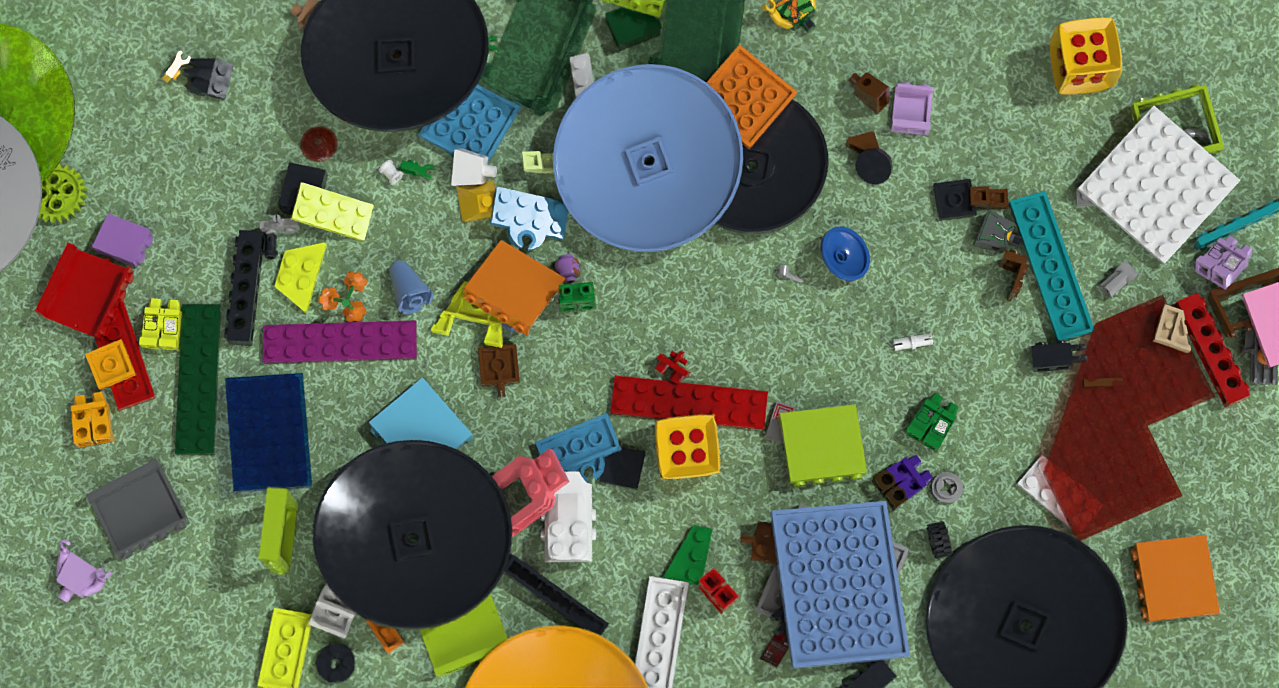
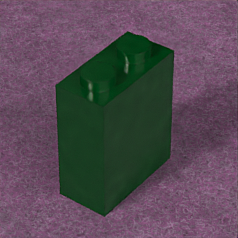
(631, 27)

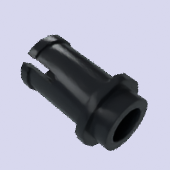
(270, 246)

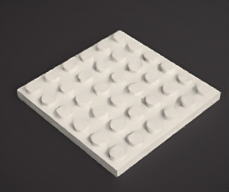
(1158, 185)

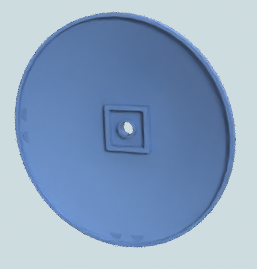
(640, 116)

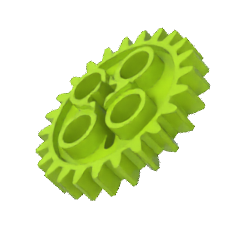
(70, 202)

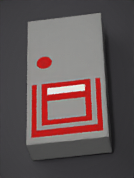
(774, 430)

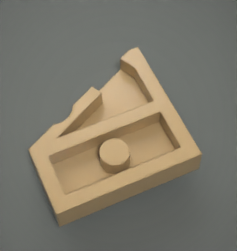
(1172, 329)

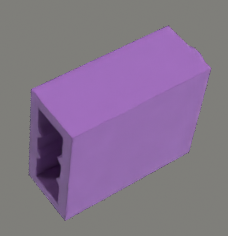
(123, 240)

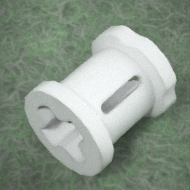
(391, 172)

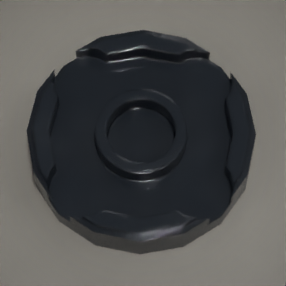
(874, 166)

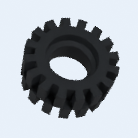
(939, 539)

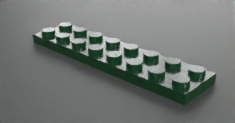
(198, 379)

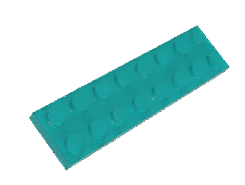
(1051, 266)

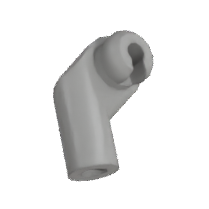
(1196, 133)

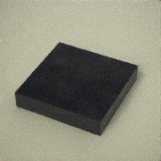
(954, 199)
(623, 468)

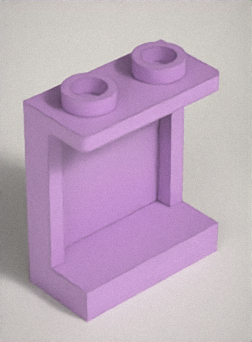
(912, 108)

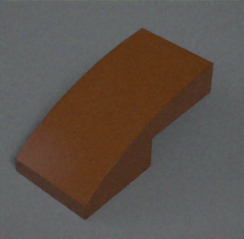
(989, 198)

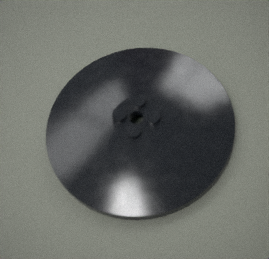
(788, 175)

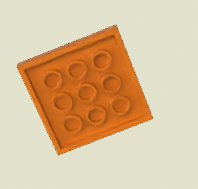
(751, 93)

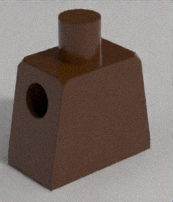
(871, 91)

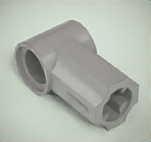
(1122, 276)

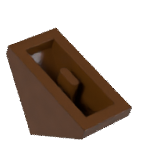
(861, 142)

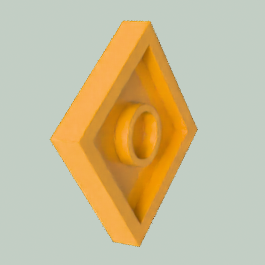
(110, 364)

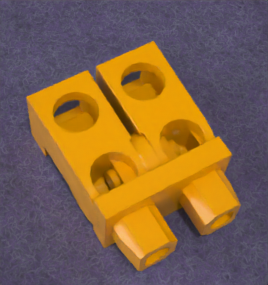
(91, 421)

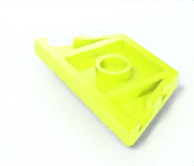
(299, 273)

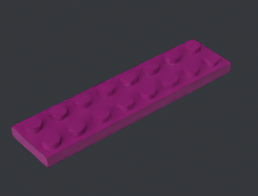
(339, 341)

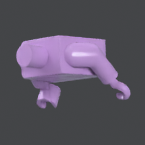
(77, 575)

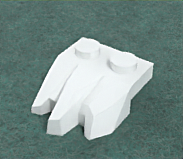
(331, 614)

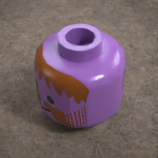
(568, 267)

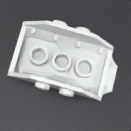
(569, 523)

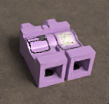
(1224, 261)

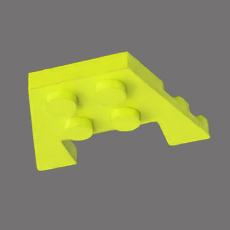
(463, 310)

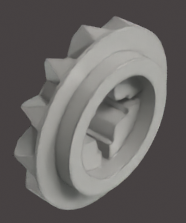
(950, 479)

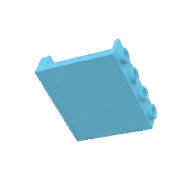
(420, 416)

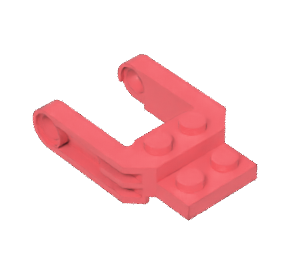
(541, 480)

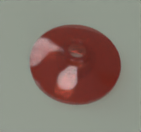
(322, 151)

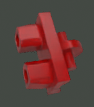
(664, 363)

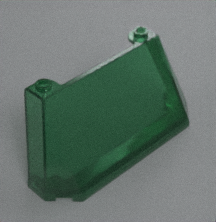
(699, 35)
(536, 52)

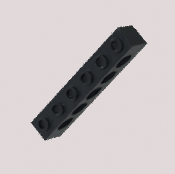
(245, 334)

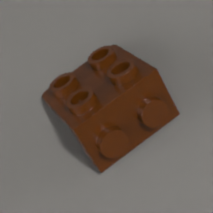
(1016, 263)

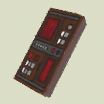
(775, 650)

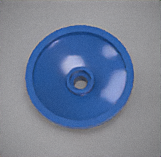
(845, 253)

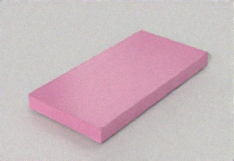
(1264, 314)

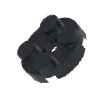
(324, 663)

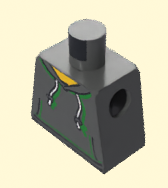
(996, 233)

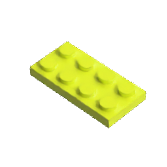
(332, 212)
(285, 649)

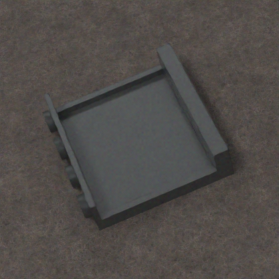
(138, 509)

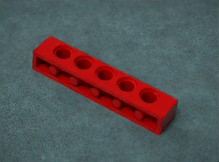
(1201, 343)

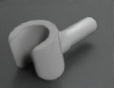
(783, 272)

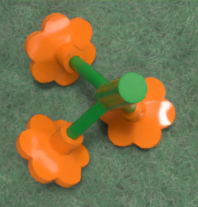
(354, 310)

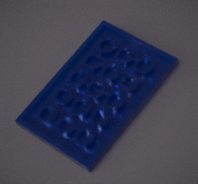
(268, 432)

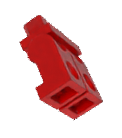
(720, 596)

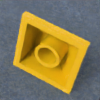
(476, 200)

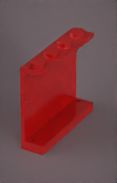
(84, 292)

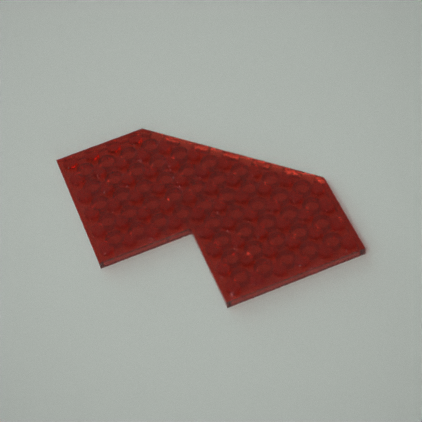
(1103, 454)

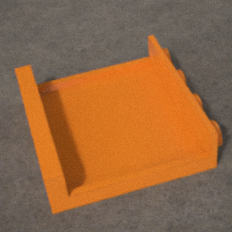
(512, 287)
(1175, 578)

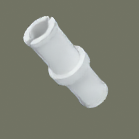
(913, 341)

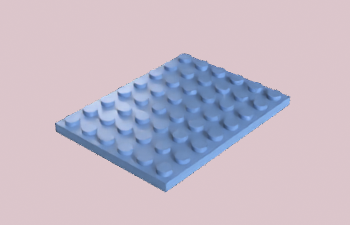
(839, 584)

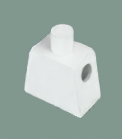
(471, 168)

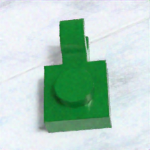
(413, 168)

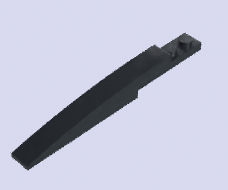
(554, 596)

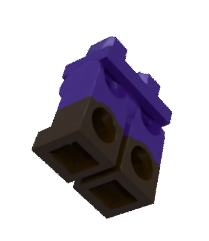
(908, 478)

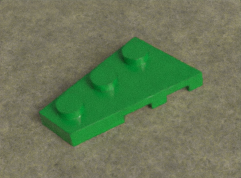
(691, 557)

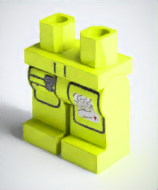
(161, 326)

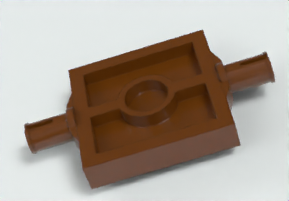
(499, 367)
(762, 543)

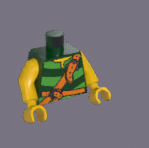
(792, 13)

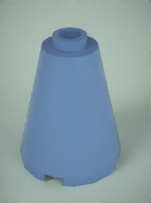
(409, 288)

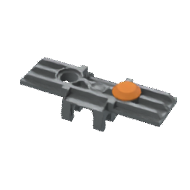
(1258, 367)

